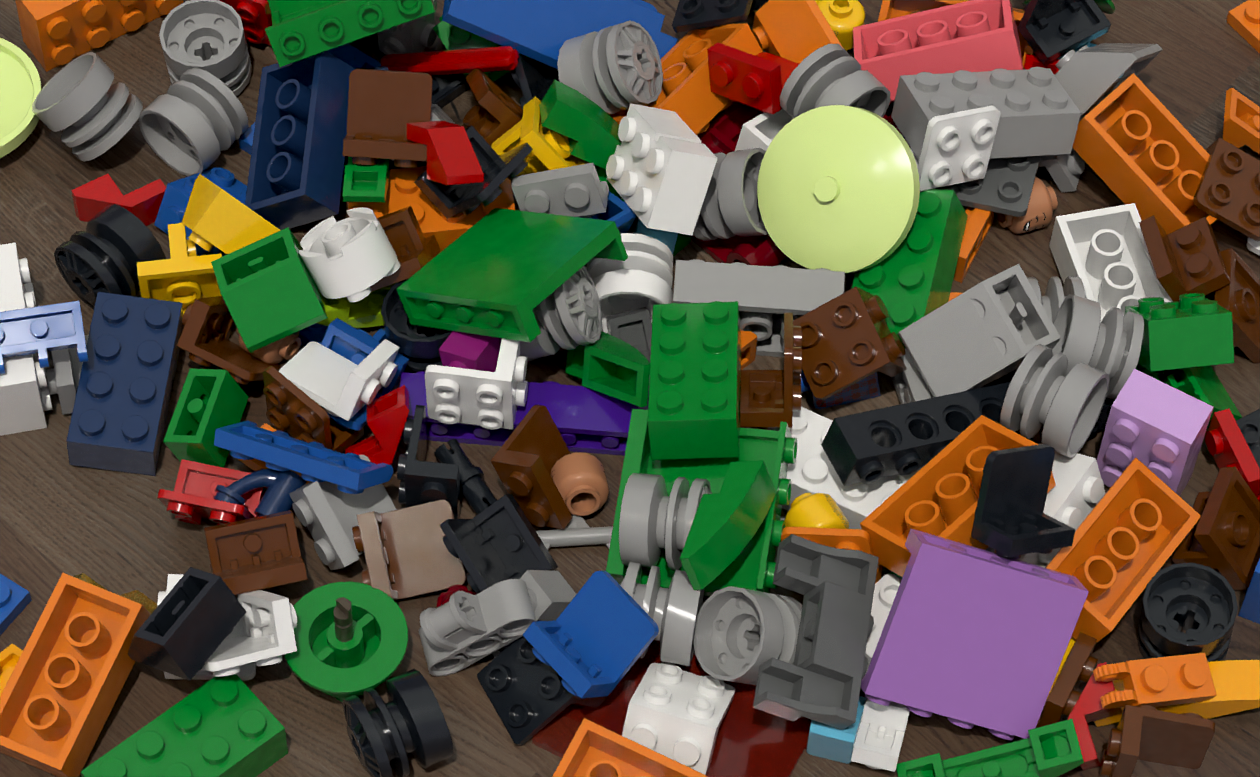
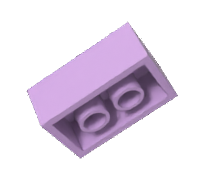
(1157, 428)

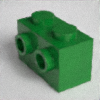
(206, 402)

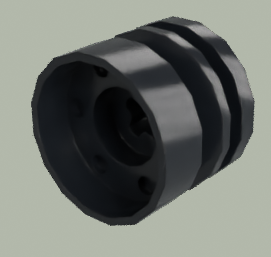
(107, 255)
(416, 342)
(1190, 600)
(406, 724)

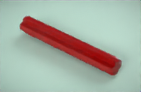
(454, 61)

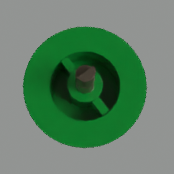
(347, 638)

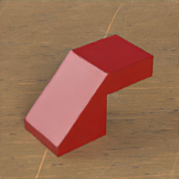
(449, 152)
(101, 192)
(386, 420)
(1088, 710)

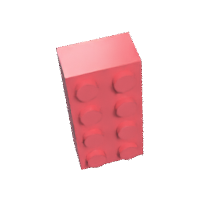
(939, 41)

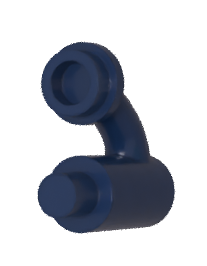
(275, 498)

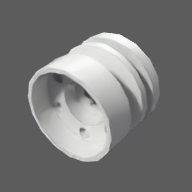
(636, 282)

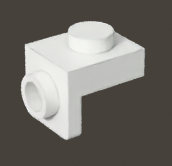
(880, 735)

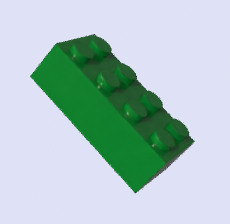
(923, 267)
(695, 381)
(206, 734)

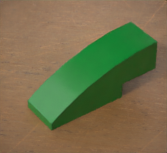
(588, 127)
(612, 369)
(727, 521)

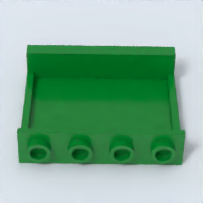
(316, 26)
(504, 270)
(755, 564)

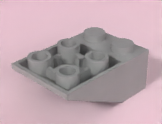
(979, 334)

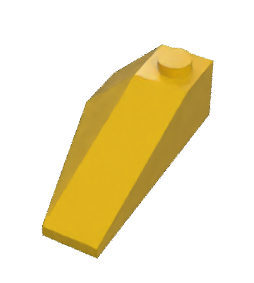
(221, 219)

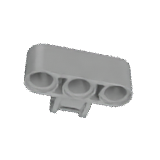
(474, 625)

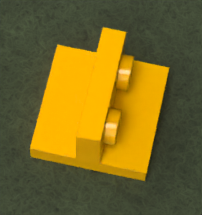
(549, 147)
(182, 276)

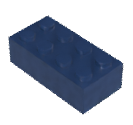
(299, 141)
(125, 384)

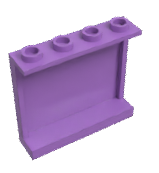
(973, 637)

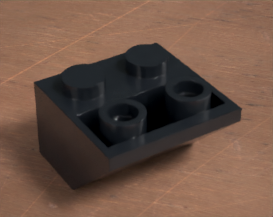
(187, 625)

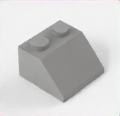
(1099, 70)

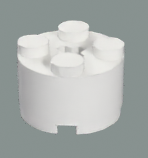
(348, 255)

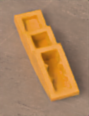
(1236, 690)

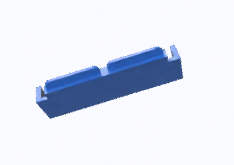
(543, 26)

